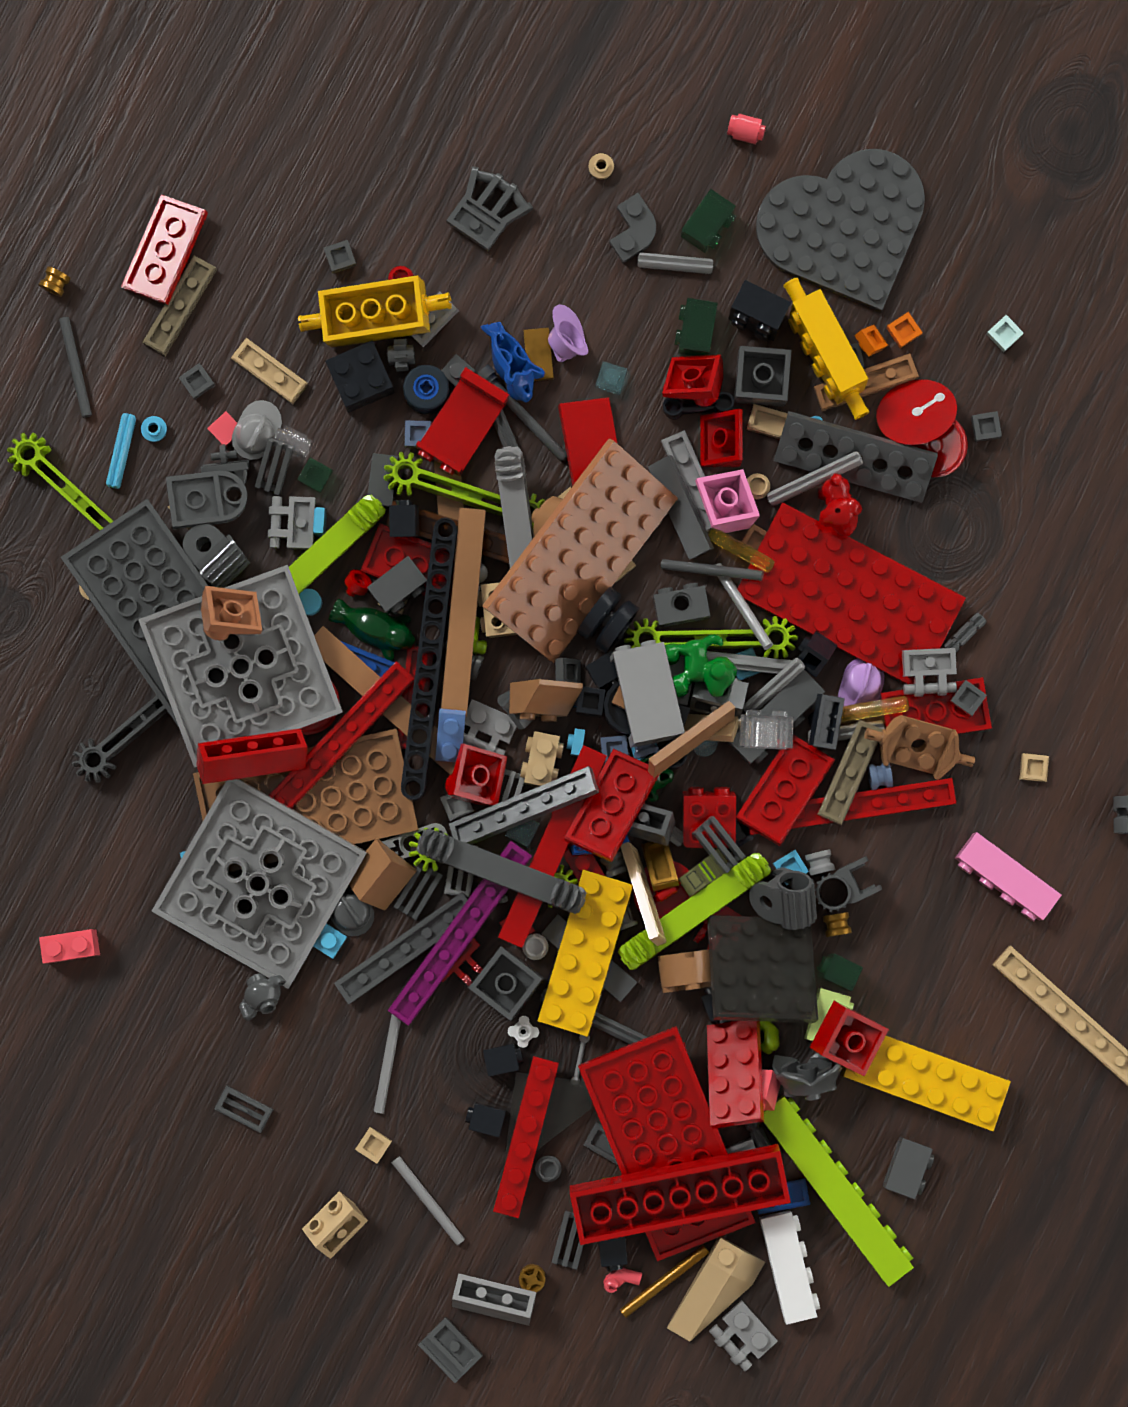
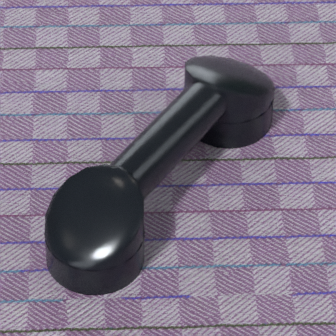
(674, 407)

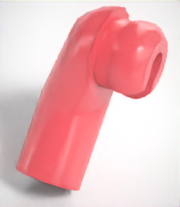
(619, 1277)

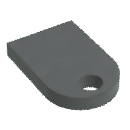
(203, 498)

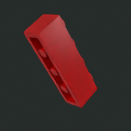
(251, 756)

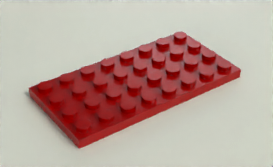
(849, 593)
(657, 1120)

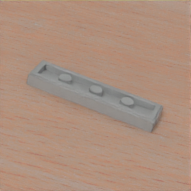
(690, 469)

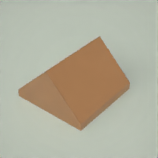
(381, 876)

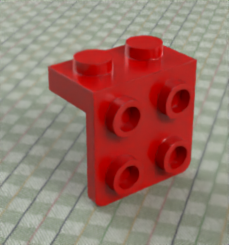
(700, 805)

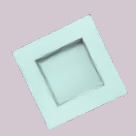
(1004, 333)

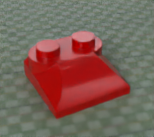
(695, 379)
(477, 776)

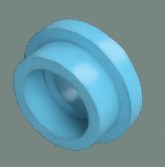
(159, 434)

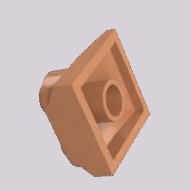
(229, 612)

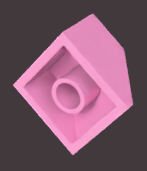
(728, 501)

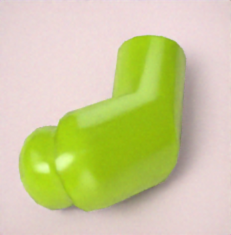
(478, 646)
(771, 1037)

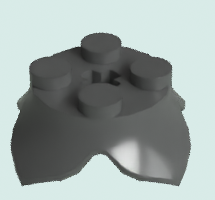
(806, 1079)

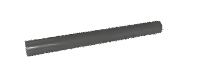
(75, 367)
(712, 569)

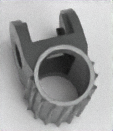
(221, 562)
(854, 892)
(790, 908)

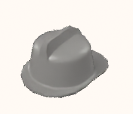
(254, 428)

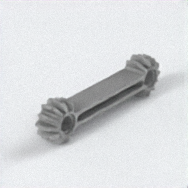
(514, 500)

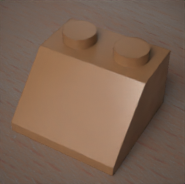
(543, 699)

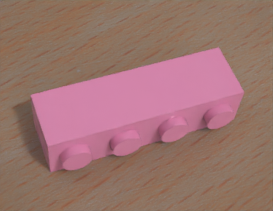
(1008, 877)

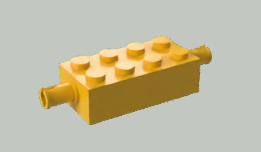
(374, 311)
(828, 347)

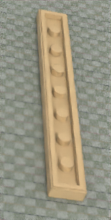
(1064, 1012)

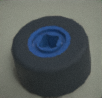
(426, 398)

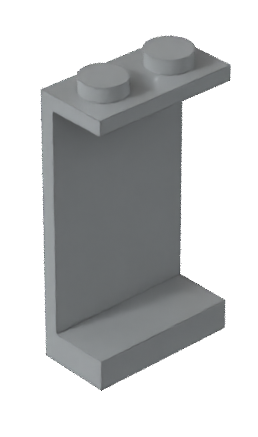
(648, 693)

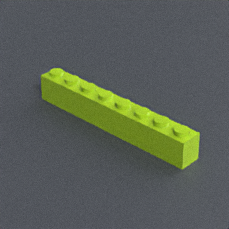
(836, 1191)

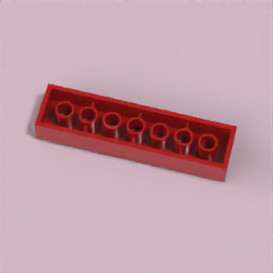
(679, 1194)

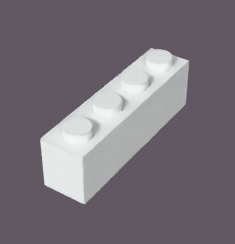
(788, 1266)

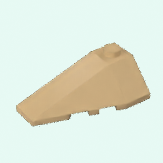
(719, 1282)

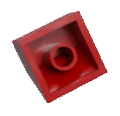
(849, 1038)

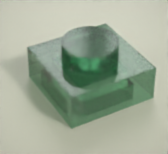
(315, 475)

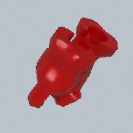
(841, 508)

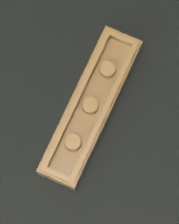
(643, 894)

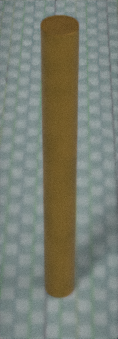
(664, 1281)

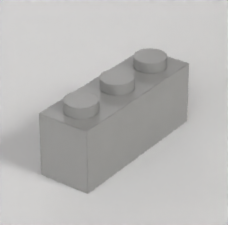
(493, 1299)

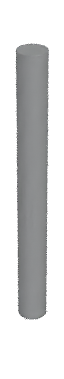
(745, 611)
(387, 1064)
(428, 1201)

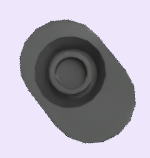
(352, 915)

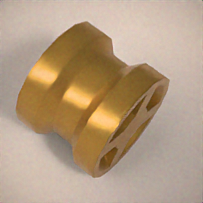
(54, 281)
(837, 924)
(530, 1282)

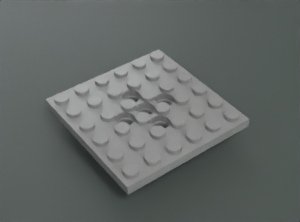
(290, 689)
(242, 830)

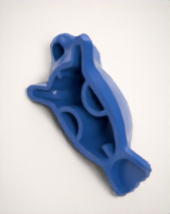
(512, 363)

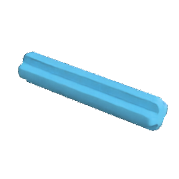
(121, 450)

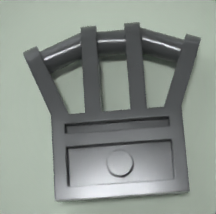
(478, 222)

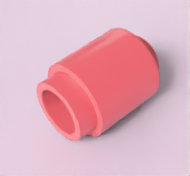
(746, 128)

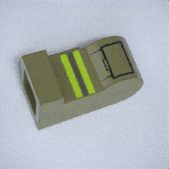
(701, 875)

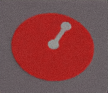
(911, 412)

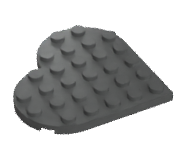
(845, 228)

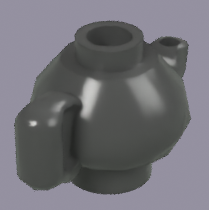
(261, 995)

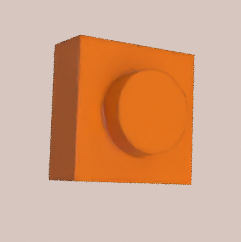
(904, 330)
(871, 340)

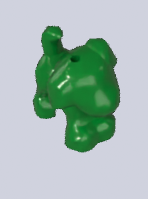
(716, 674)

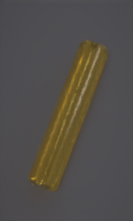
(741, 550)
(875, 708)

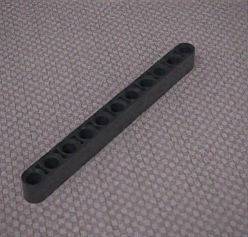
(429, 646)

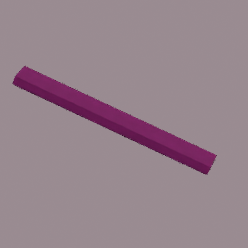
(453, 942)

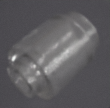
(295, 438)

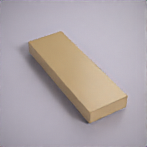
(269, 371)

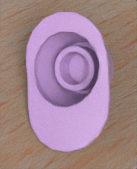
(567, 334)
(861, 683)

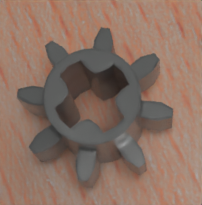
(401, 355)

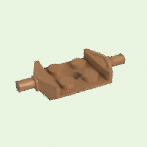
(935, 756)

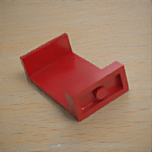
(462, 423)

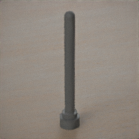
(489, 374)

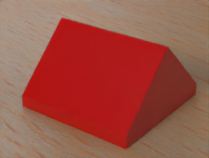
(721, 439)

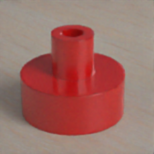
(357, 583)

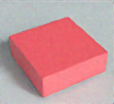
(223, 429)

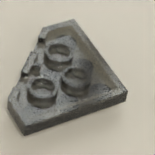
(566, 1104)

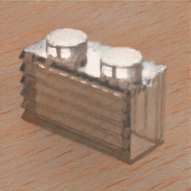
(766, 731)

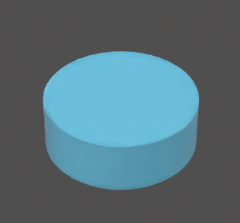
(311, 601)

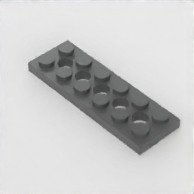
(868, 445)

